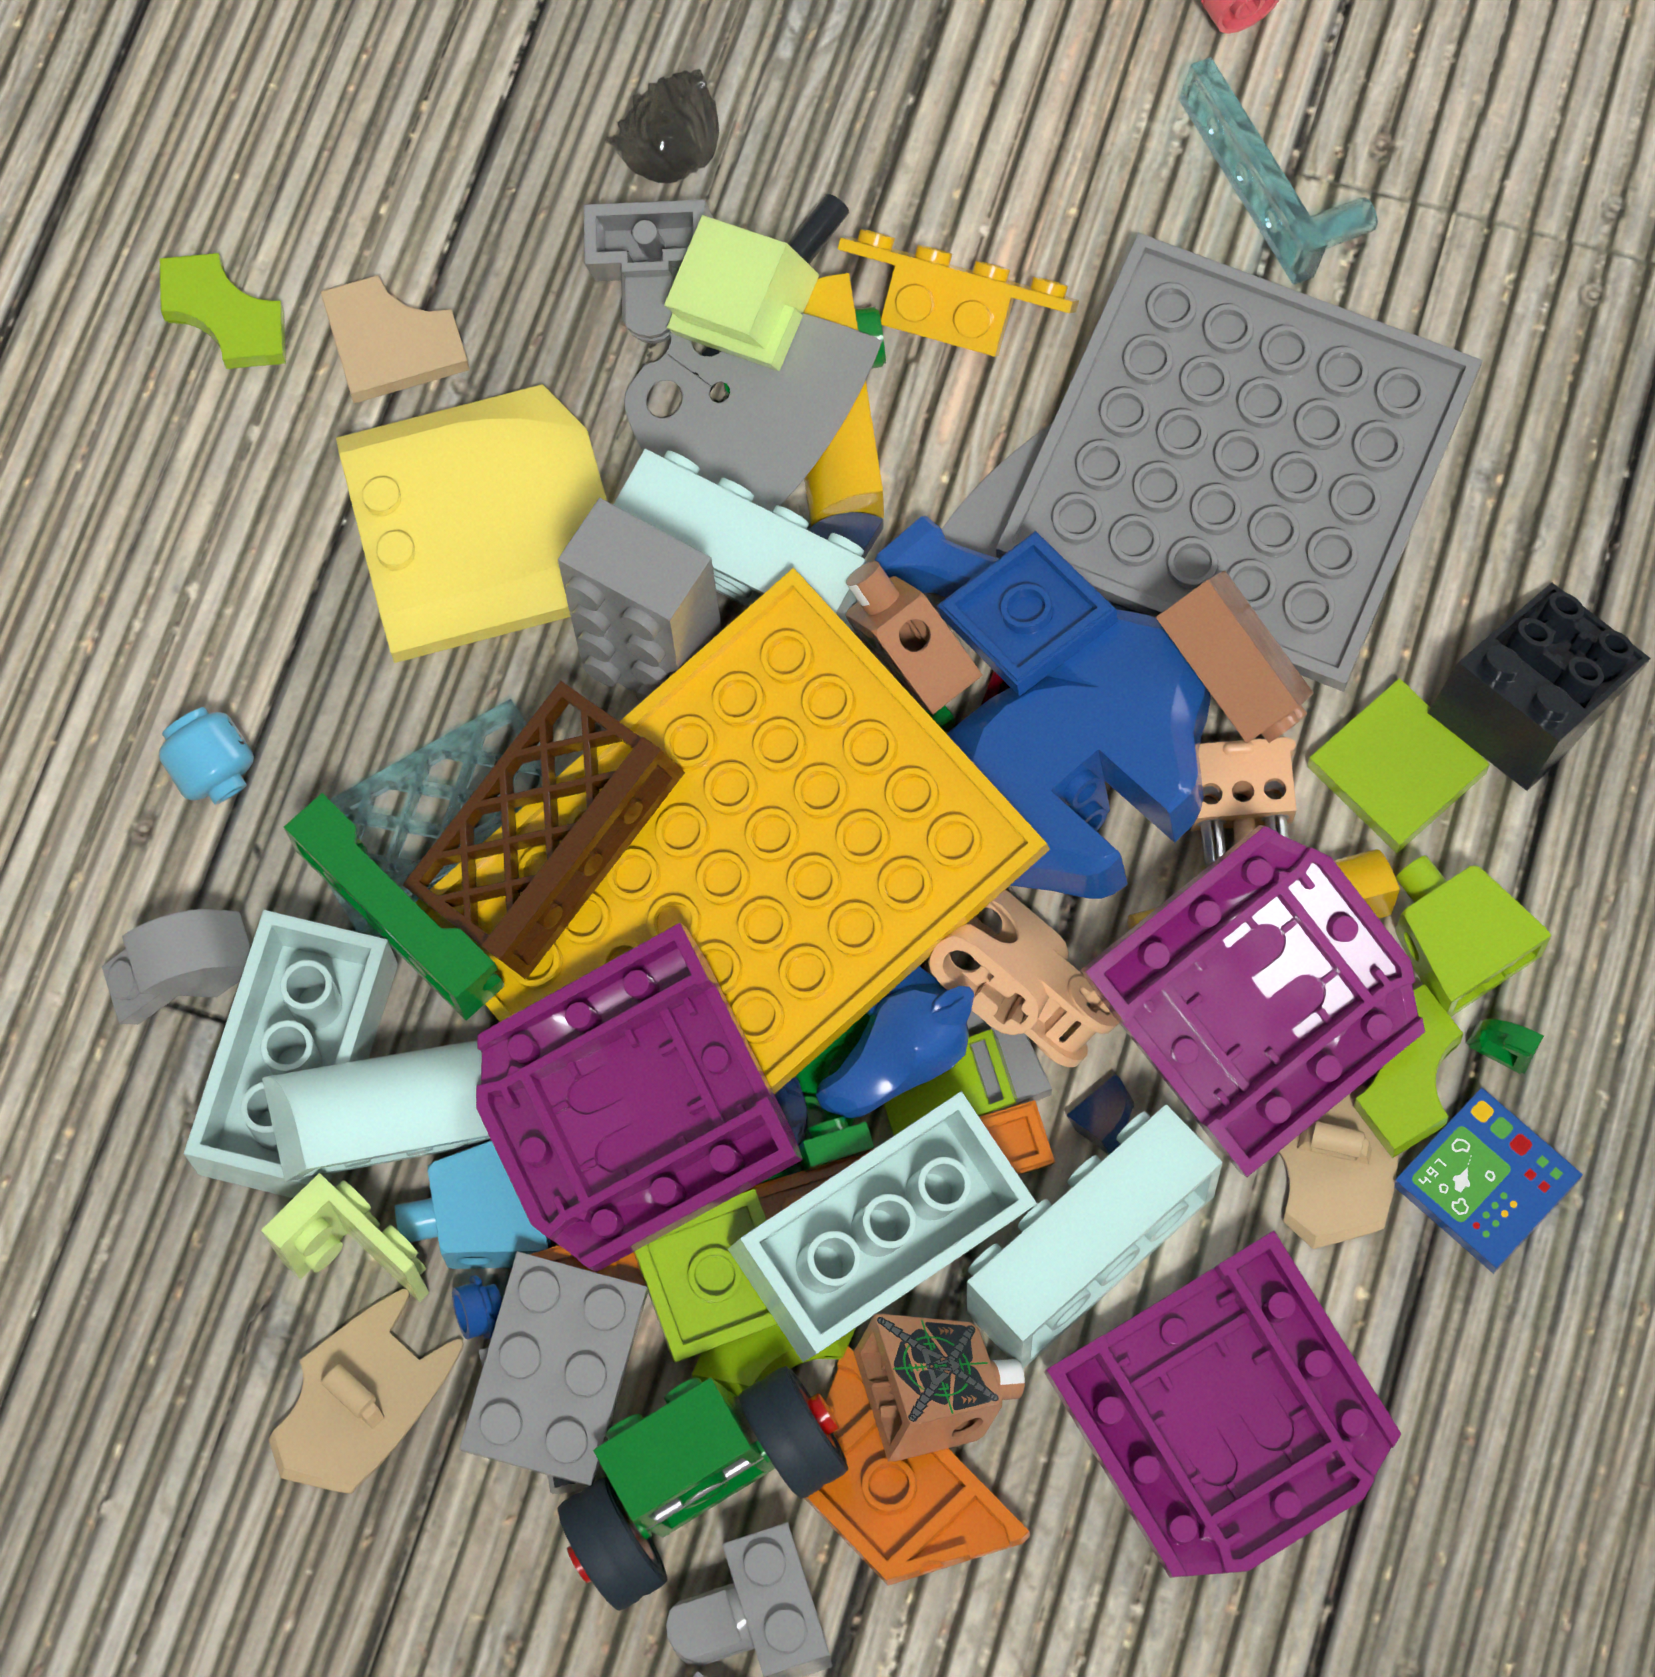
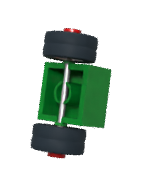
(685, 1463)

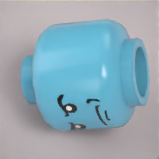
(206, 756)

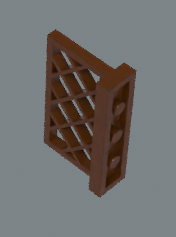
(586, 847)

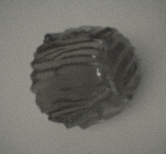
(669, 129)

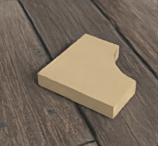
(388, 343)

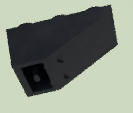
(1537, 685)

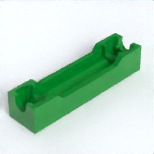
(439, 955)

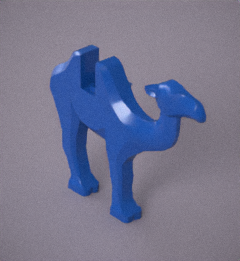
(1110, 713)

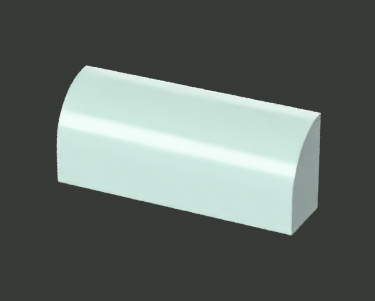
(376, 1110)

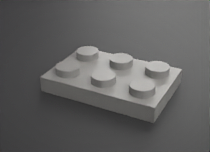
(554, 1369)

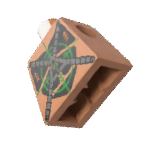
(909, 637)
(932, 1383)

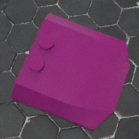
(1261, 993)
(629, 1102)
(1229, 1415)

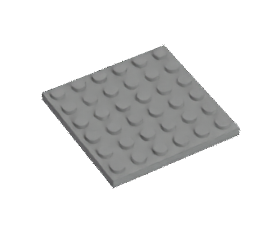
(1246, 441)

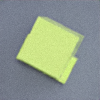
(740, 293)

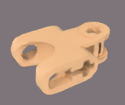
(1025, 981)

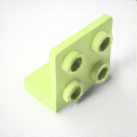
(320, 1215)

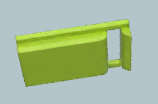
(963, 1077)

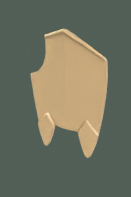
(1338, 1178)
(357, 1400)

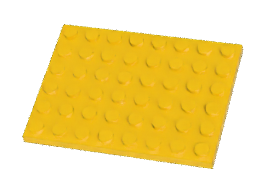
(803, 846)

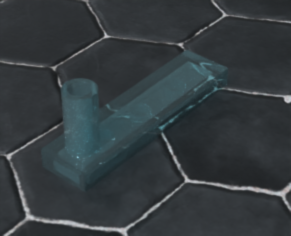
(1260, 182)

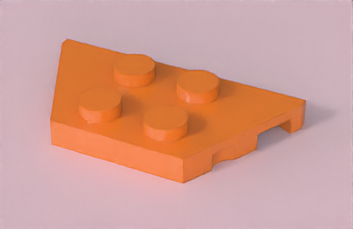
(909, 1511)

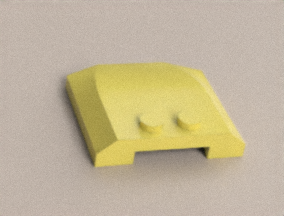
(470, 517)

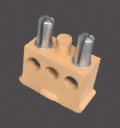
(1250, 771)

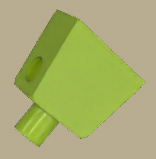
(1464, 933)

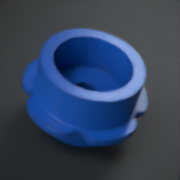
(476, 1308)

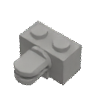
(644, 250)
(761, 1611)

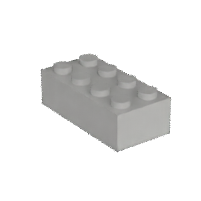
(636, 599)

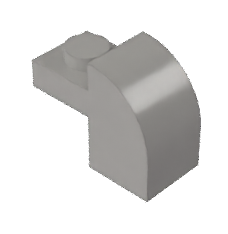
(174, 957)

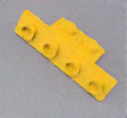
(949, 301)

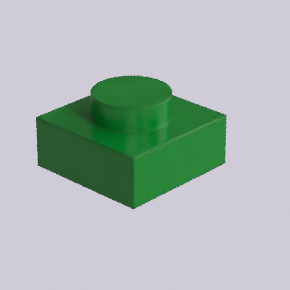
(833, 1142)

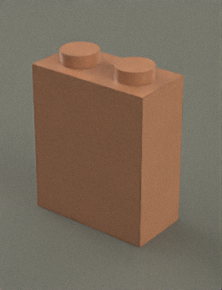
(1237, 659)

